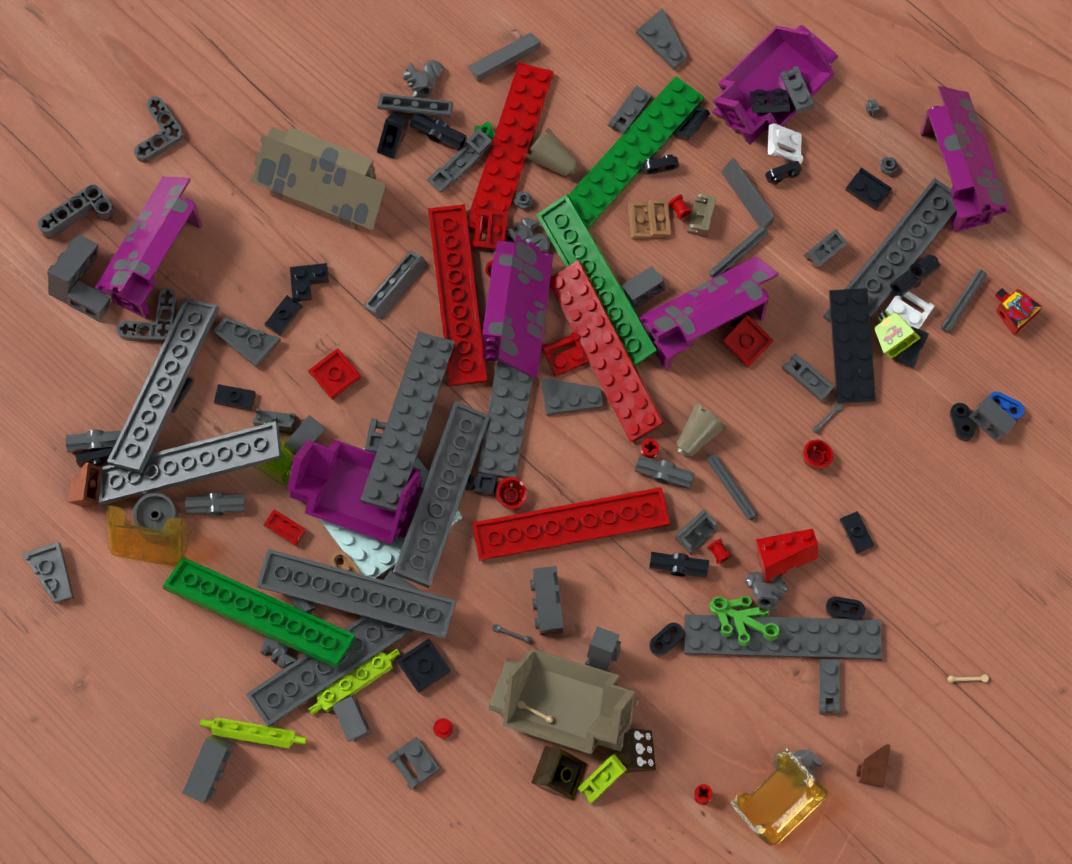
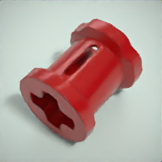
(680, 207)
(650, 443)
(719, 551)
(703, 787)

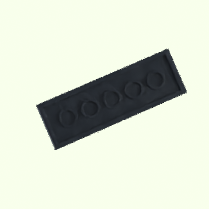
(852, 346)

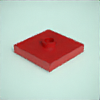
(747, 340)
(334, 374)

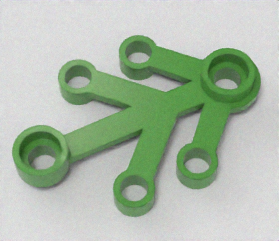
(742, 617)

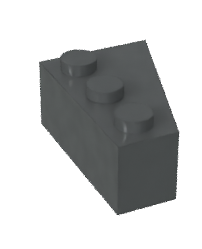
(71, 266)
(547, 600)
(603, 649)
(209, 768)

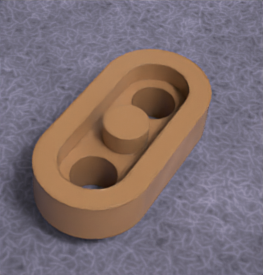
(348, 563)

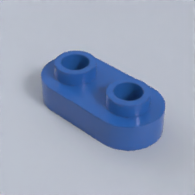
(1008, 403)

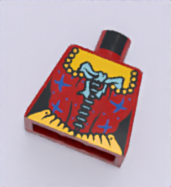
(1016, 309)

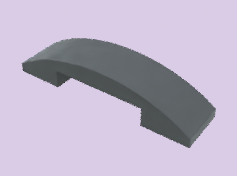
(461, 162)

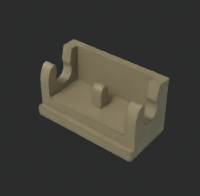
(702, 215)

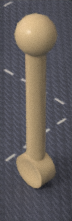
(984, 678)
(521, 704)

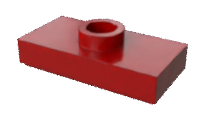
(284, 527)

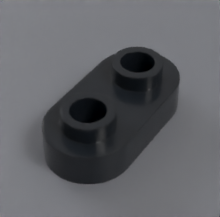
(660, 165)
(779, 173)
(962, 420)
(845, 606)
(665, 639)

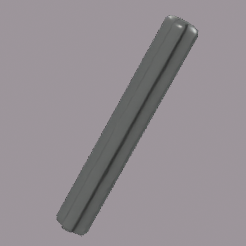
(738, 252)
(963, 300)
(732, 487)

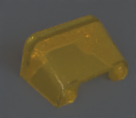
(147, 544)
(780, 800)

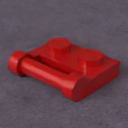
(496, 227)
(568, 359)

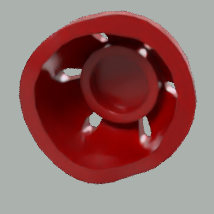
(816, 458)
(511, 494)

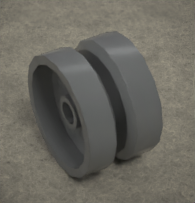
(153, 506)

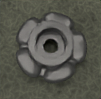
(872, 107)
(888, 170)
(523, 204)

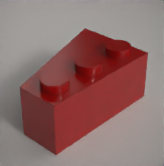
(786, 551)

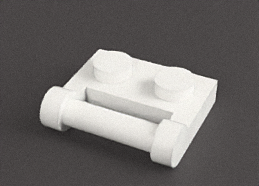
(785, 139)
(909, 314)

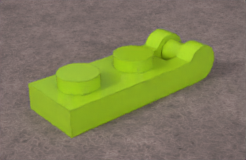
(602, 778)

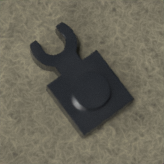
(483, 484)

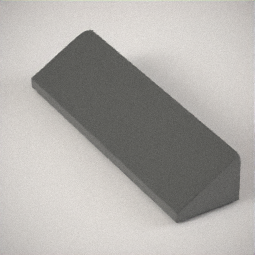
(504, 56)
(415, 105)
(748, 194)
(396, 285)

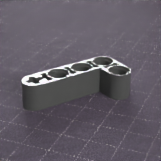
(73, 214)

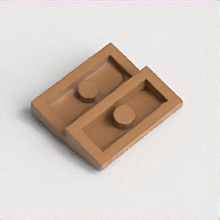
(649, 219)

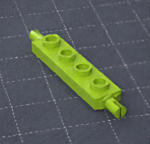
(354, 681)
(252, 732)

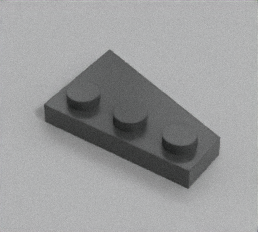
(662, 39)
(248, 342)
(569, 397)
(52, 571)

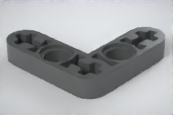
(165, 135)
(155, 328)

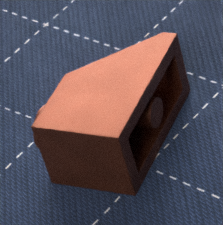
(86, 486)
(874, 767)

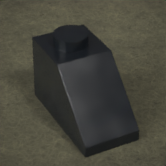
(392, 135)

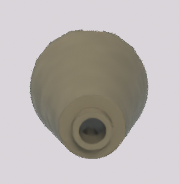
(552, 154)
(698, 431)

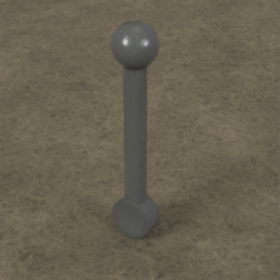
(837, 408)
(496, 628)

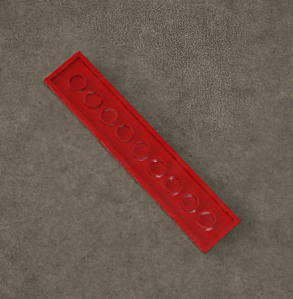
(511, 141)
(457, 294)
(606, 351)
(570, 524)

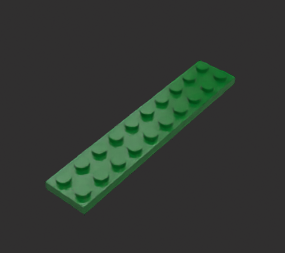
(635, 146)
(576, 243)
(259, 612)

